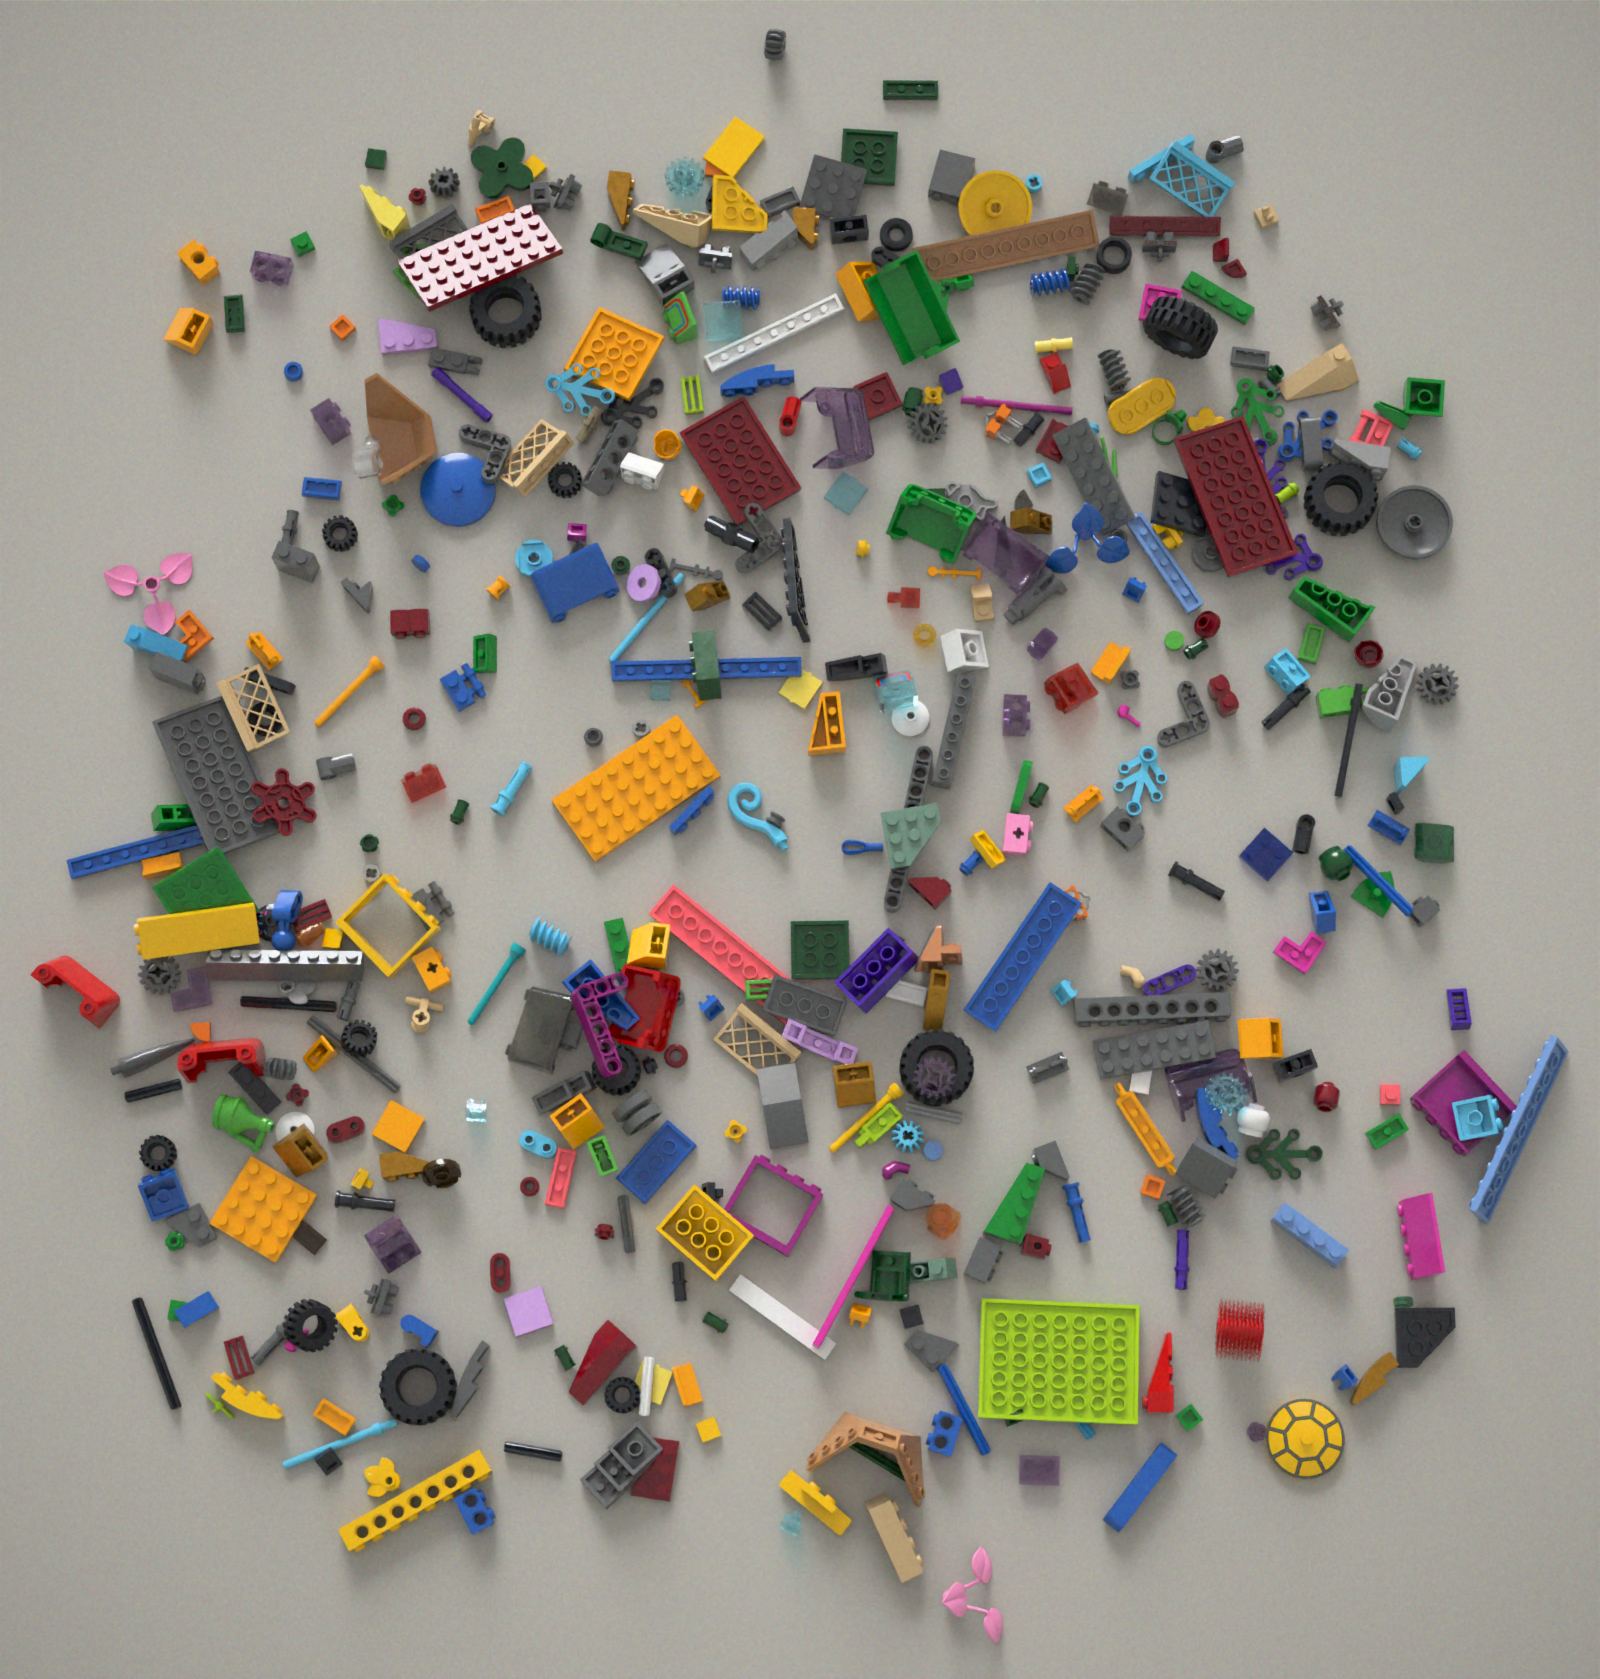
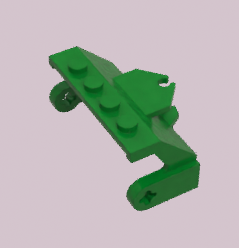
(912, 308)

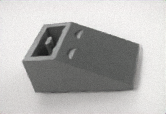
(665, 274)

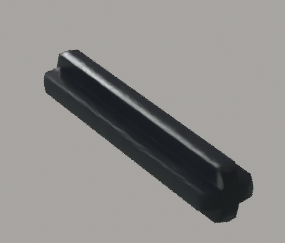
(153, 1090)
(533, 1451)

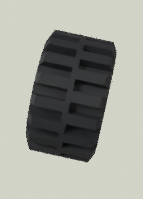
(625, 1084)
(323, 1332)

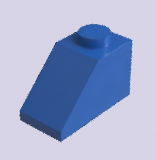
(1322, 912)

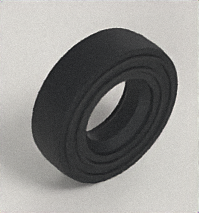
(896, 223)
(253, 718)

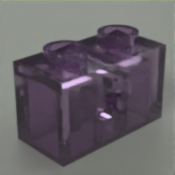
(334, 431)

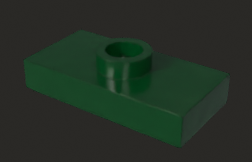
(234, 313)

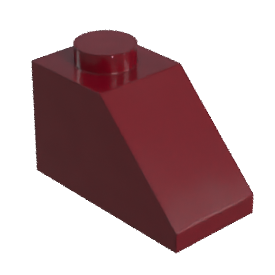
(931, 889)

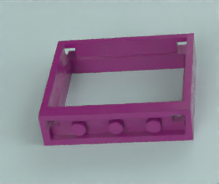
(795, 1180)

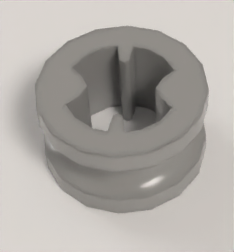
(642, 722)
(373, 868)

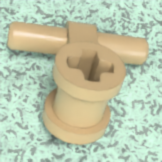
(479, 124)
(421, 1013)

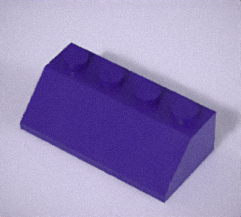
(877, 970)

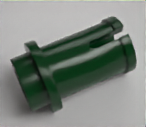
(1196, 648)
(1038, 796)
(459, 812)
(1167, 1213)
(715, 1322)
(564, 1357)

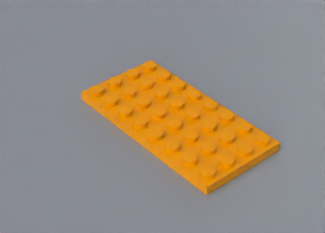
(636, 788)

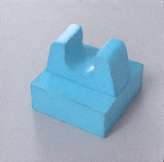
(1064, 992)

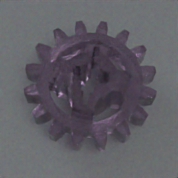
(945, 1071)

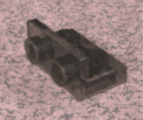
(1108, 198)

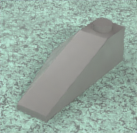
(1387, 695)

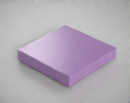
(528, 1311)

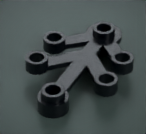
(631, 406)

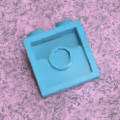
(1477, 1118)

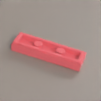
(560, 1178)

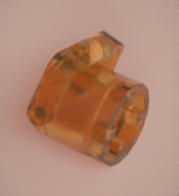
(939, 1218)

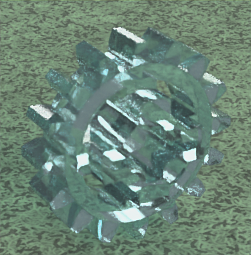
(676, 176)
(1233, 1100)

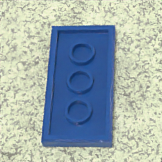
(656, 1162)

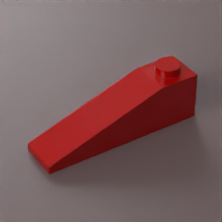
(1160, 1393)

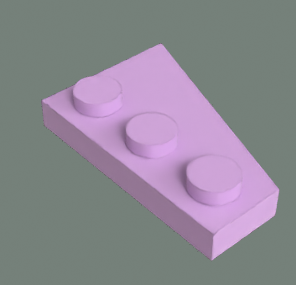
(405, 338)

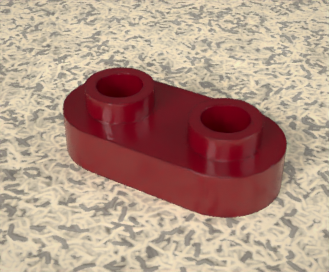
(345, 1129)
(500, 1273)

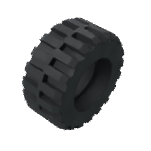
(1180, 327)
(510, 332)
(1347, 476)
(937, 1041)
(392, 1377)

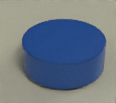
(293, 371)
(420, 563)

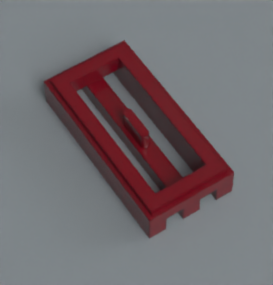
(310, 907)
(233, 1366)

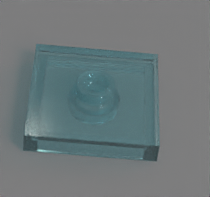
(723, 320)

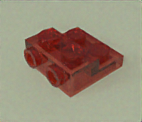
(1070, 688)

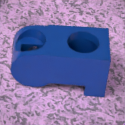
(414, 1325)

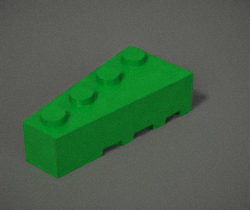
(1331, 608)
(1015, 1210)

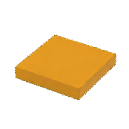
(398, 1126)

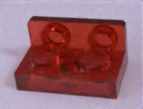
(423, 782)

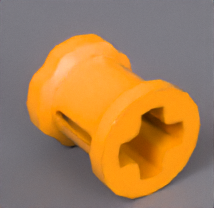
(498, 588)

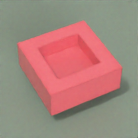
(1389, 1094)

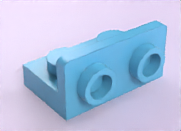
(1287, 671)

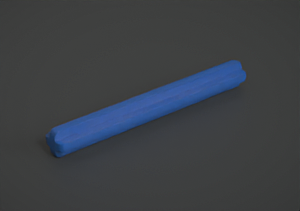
(1379, 881)
(964, 1409)

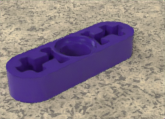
(1185, 980)

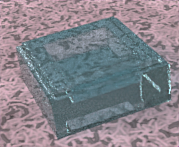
(660, 690)

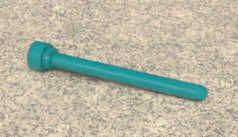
(515, 953)

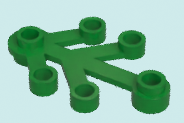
(1255, 407)

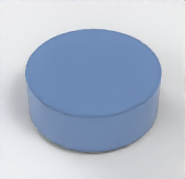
(933, 1150)

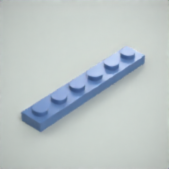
(1164, 563)

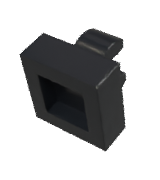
(709, 1189)

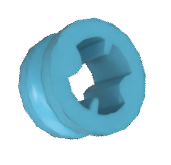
(1028, 184)

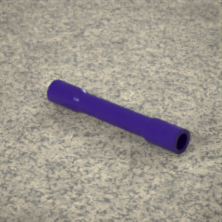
(446, 381)

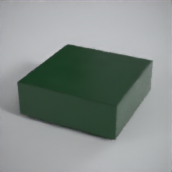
(375, 159)

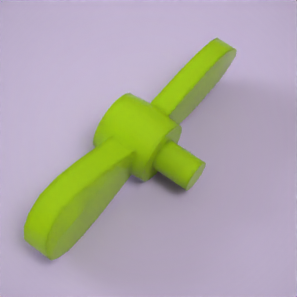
(220, 1406)

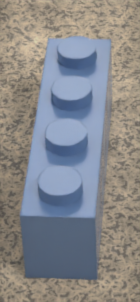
(1309, 1235)

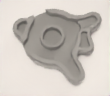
(970, 497)

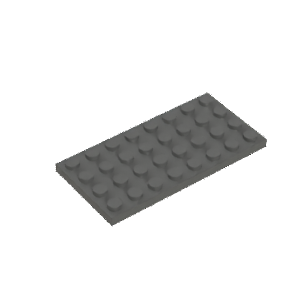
(214, 775)

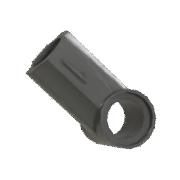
(1225, 148)
(331, 767)

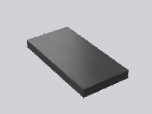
(804, 1005)

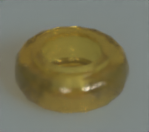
(926, 627)

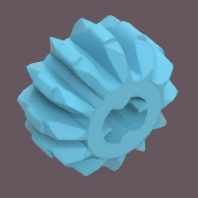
(907, 1129)

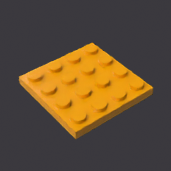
(618, 350)
(263, 1209)

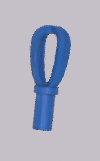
(867, 847)

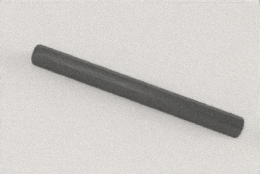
(364, 1062)

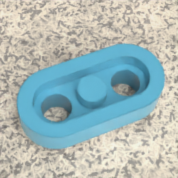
(537, 1144)

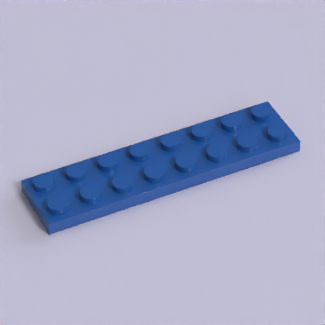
(1022, 956)

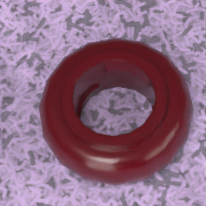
(419, 724)
(676, 1047)

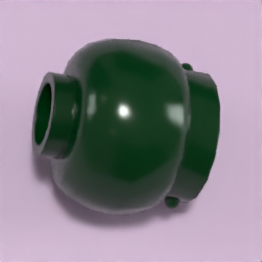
(1335, 863)

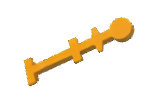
(932, 571)
(687, 683)

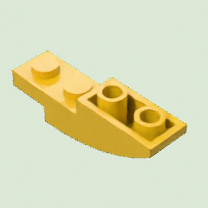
(253, 1403)

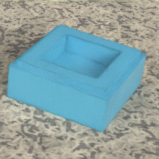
(1039, 475)

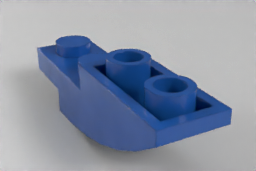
(749, 380)
(1208, 1122)

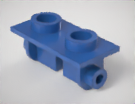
(1388, 827)

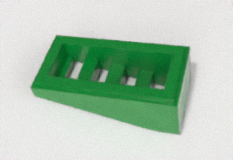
(1394, 414)

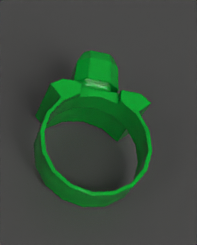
(1176, 420)

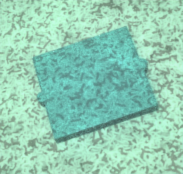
(845, 493)

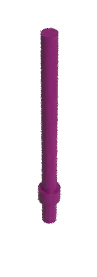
(980, 401)

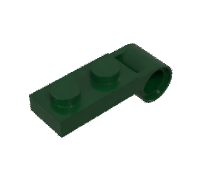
(617, 242)

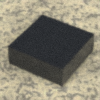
(1395, 803)
(911, 1316)
(328, 1461)

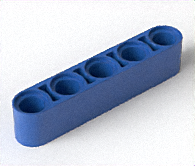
(1139, 1487)

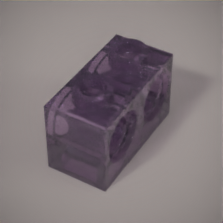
(273, 264)
(1011, 715)

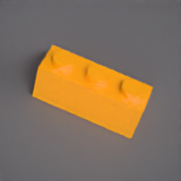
(852, 283)

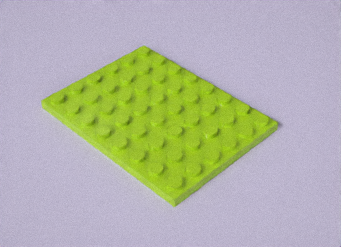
(1059, 1361)

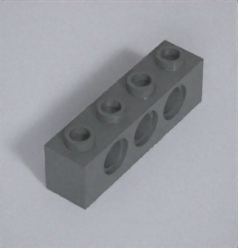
(609, 446)

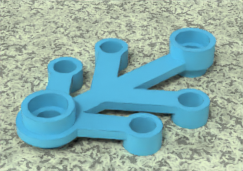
(577, 388)
(1142, 778)

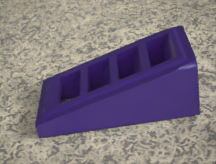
(1463, 1020)

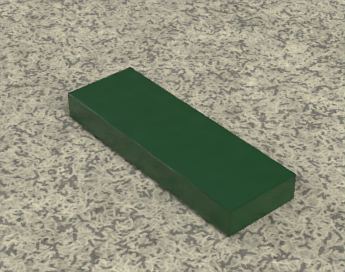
(910, 89)

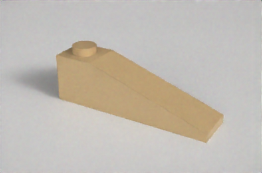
(683, 227)
(1325, 374)

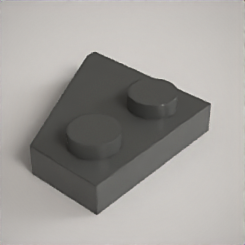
(193, 1225)
(930, 1348)

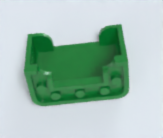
(931, 521)

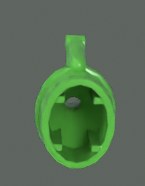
(235, 1116)

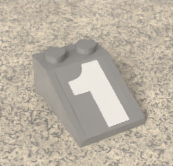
(1370, 457)

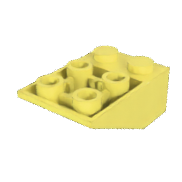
(389, 219)

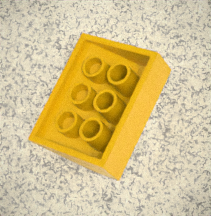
(704, 1233)

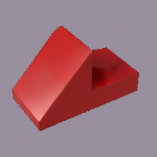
(1055, 372)

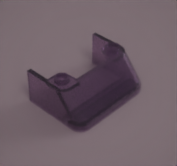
(849, 422)
(1187, 1078)

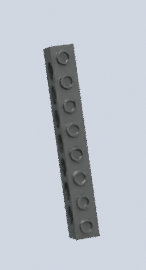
(1220, 1001)

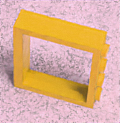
(344, 923)

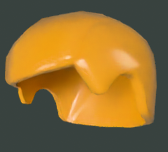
(667, 444)

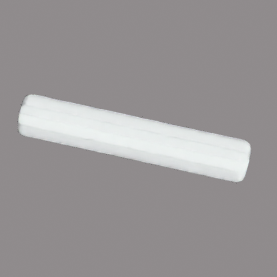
(646, 1386)

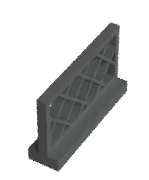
(427, 227)

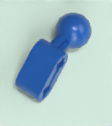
(285, 912)

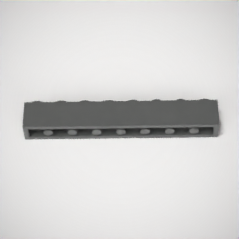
(284, 965)

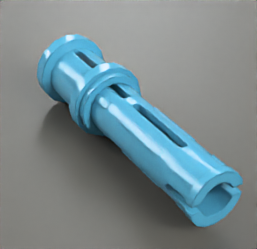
(507, 796)

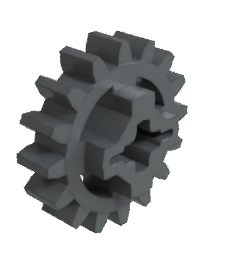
(919, 422)
(1445, 688)
(1224, 972)
(159, 981)

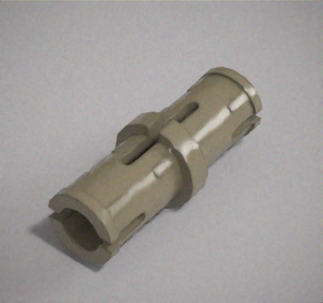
(582, 435)

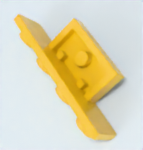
(815, 1502)

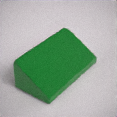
(485, 653)

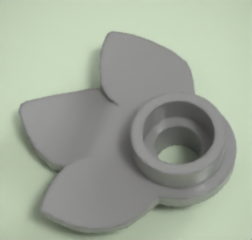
(298, 990)

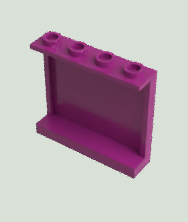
(1457, 1082)

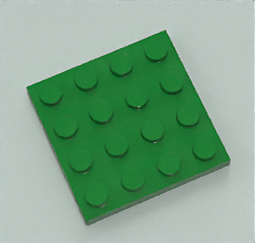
(203, 885)

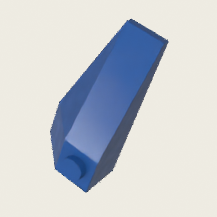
(612, 1007)

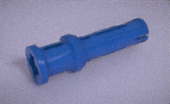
(1075, 1203)

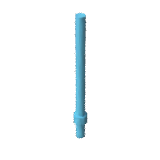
(643, 622)
(376, 1430)

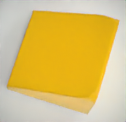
(333, 939)

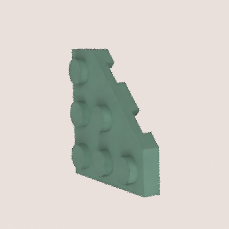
(908, 832)

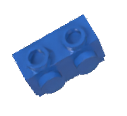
(163, 1194)

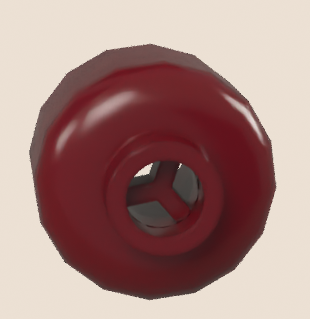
(1326, 1097)

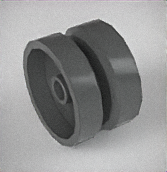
(637, 1112)

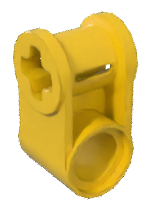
(351, 1321)

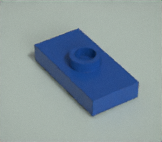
(321, 488)

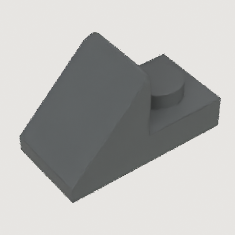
(362, 596)

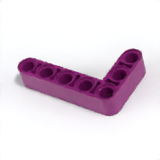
(597, 1020)

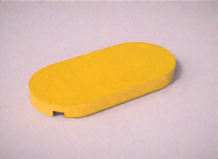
(1141, 405)

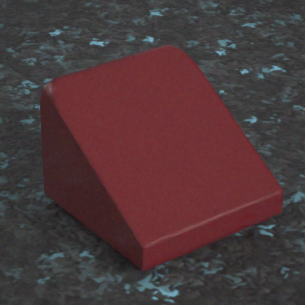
(1221, 250)

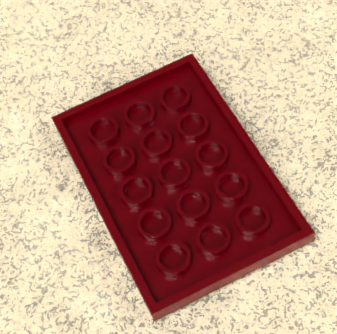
(740, 460)

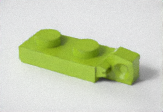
(878, 1125)

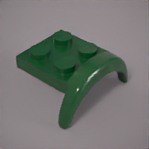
(889, 1277)

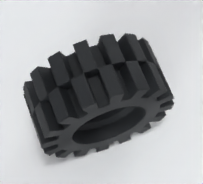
(564, 490)
(336, 523)
(355, 1048)
(149, 1144)
(610, 1391)

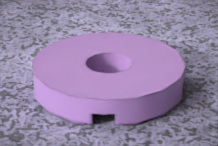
(635, 580)

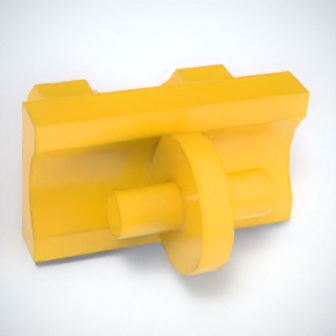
(1173, 538)

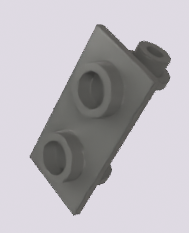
(1048, 1067)

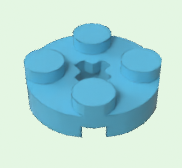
(526, 551)

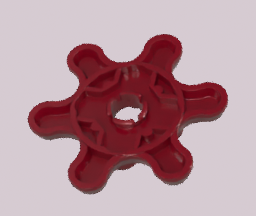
(292, 794)

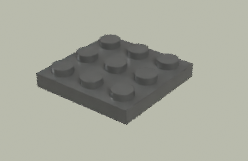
(833, 187)

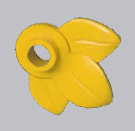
(1205, 419)
(379, 1476)

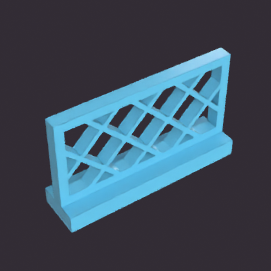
(1200, 166)

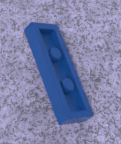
(692, 811)

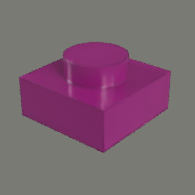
(576, 532)

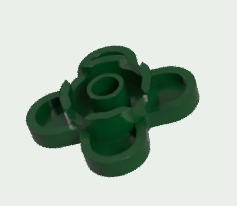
(507, 157)

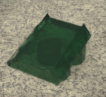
(1434, 843)

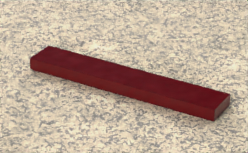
(1160, 224)

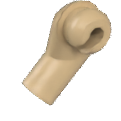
(1135, 974)

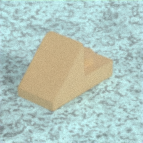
(982, 602)

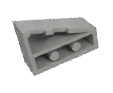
(770, 243)

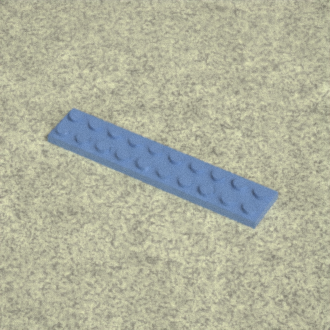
(1519, 1129)

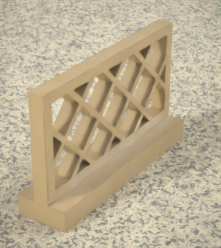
(541, 463)
(238, 715)
(765, 1030)

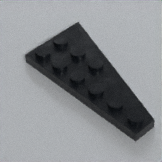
(795, 587)

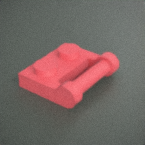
(1378, 432)

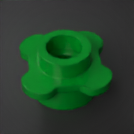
(392, 500)

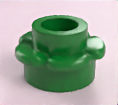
(179, 1241)

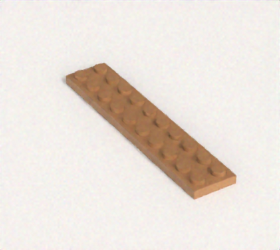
(1009, 246)

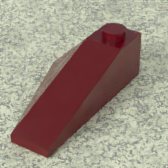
(603, 1357)

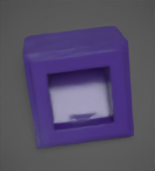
(950, 381)

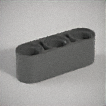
(1310, 443)

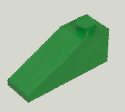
(171, 817)

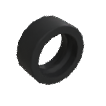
(1118, 242)

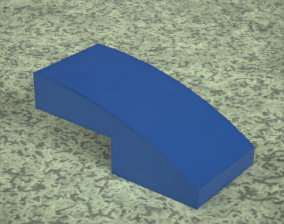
(196, 1309)

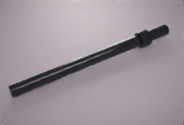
(1355, 703)

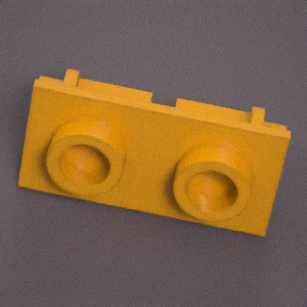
(263, 650)
(1083, 803)

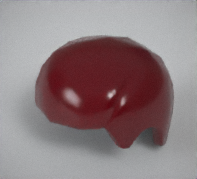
(1368, 654)

